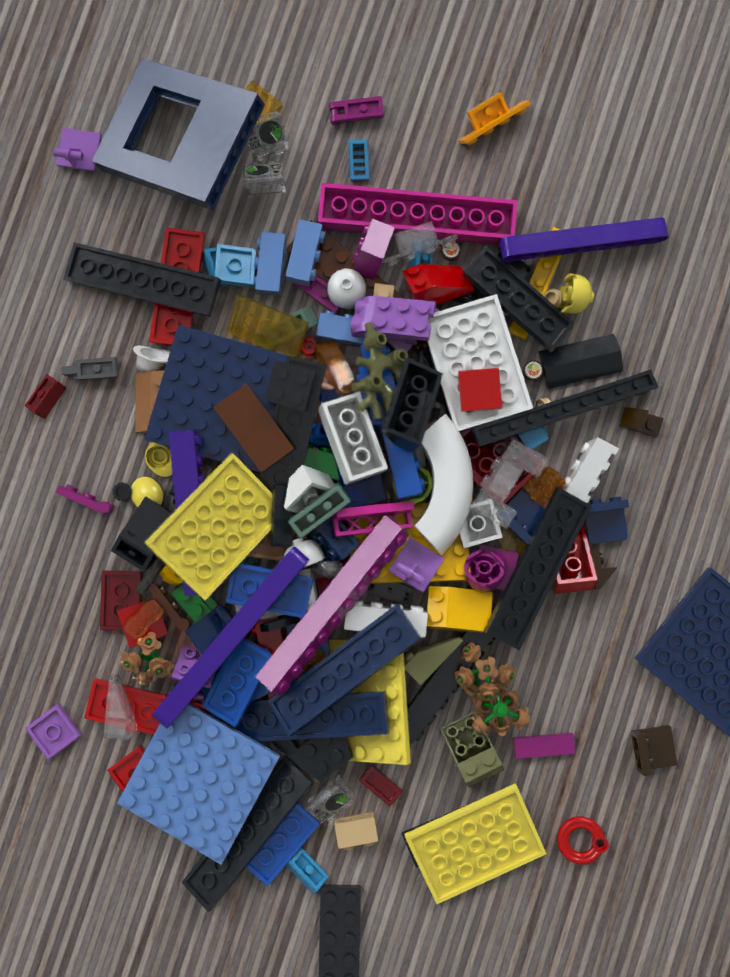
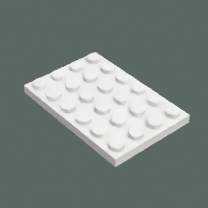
(475, 339)

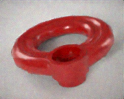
(591, 826)

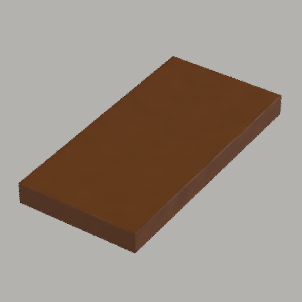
(254, 428)

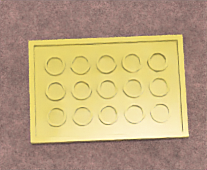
(215, 527)
(390, 747)
(475, 843)

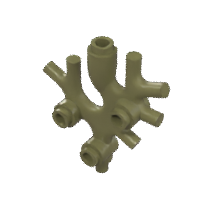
(376, 364)

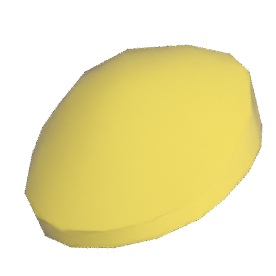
(159, 459)
(146, 487)

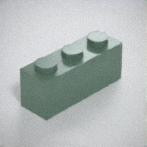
(319, 510)

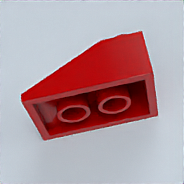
(436, 282)
(578, 568)

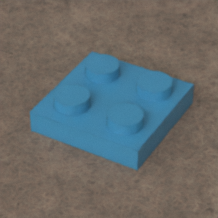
(235, 265)

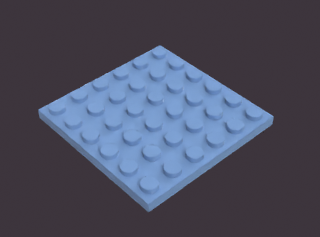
(199, 781)

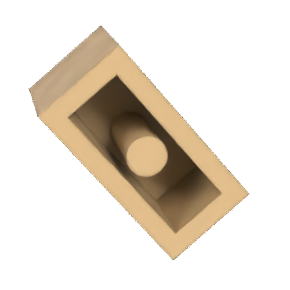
(356, 830)

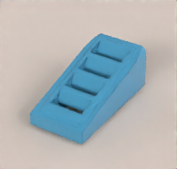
(358, 144)

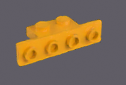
(489, 114)

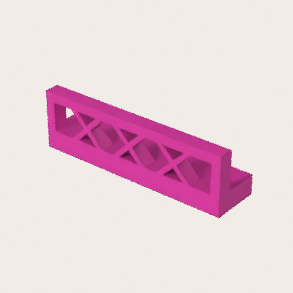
(371, 511)

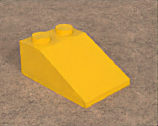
(458, 609)

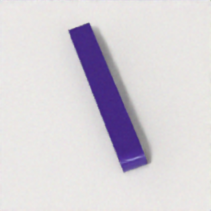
(583, 239)

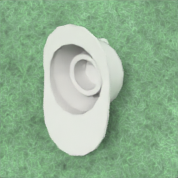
(151, 359)

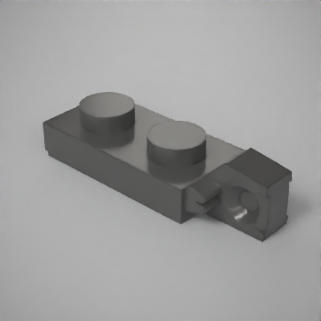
(92, 369)

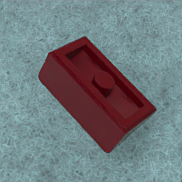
(45, 396)

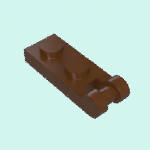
(170, 607)

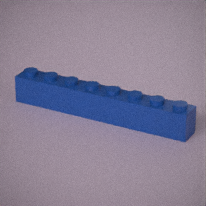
(400, 460)

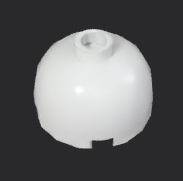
(346, 287)
(308, 548)

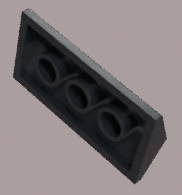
(581, 361)

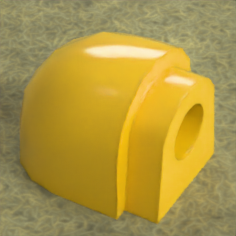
(170, 576)

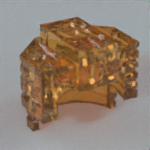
(542, 487)

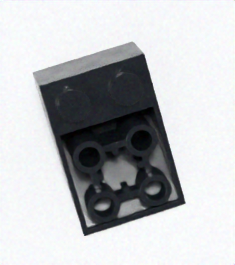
(139, 528)

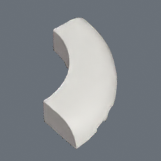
(451, 484)

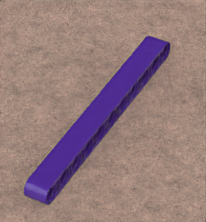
(230, 637)

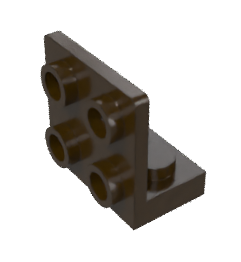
(653, 748)

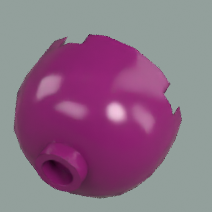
(485, 569)

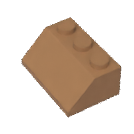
(146, 392)

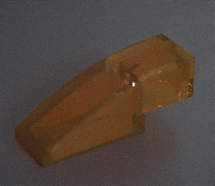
(337, 368)

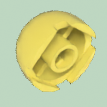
(576, 294)

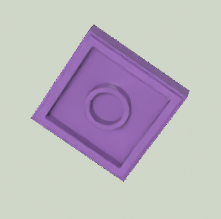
(53, 731)

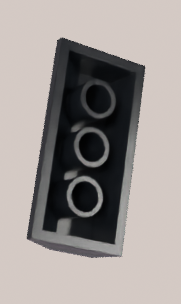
(411, 404)

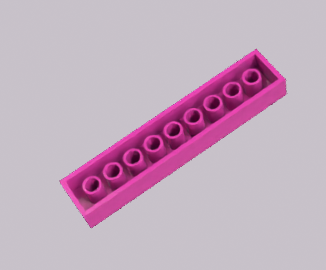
(469, 217)

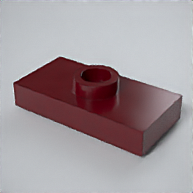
(380, 785)

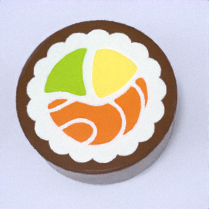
(451, 253)
(532, 370)

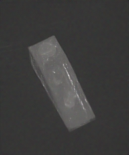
(119, 714)

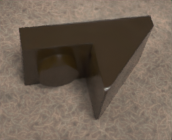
(641, 421)
(603, 574)

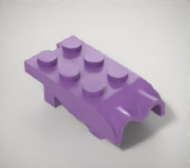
(394, 317)

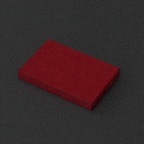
(117, 593)

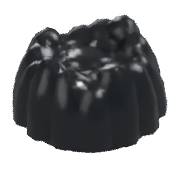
(122, 491)

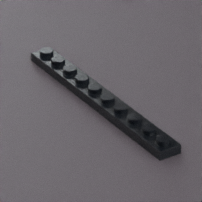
(564, 408)

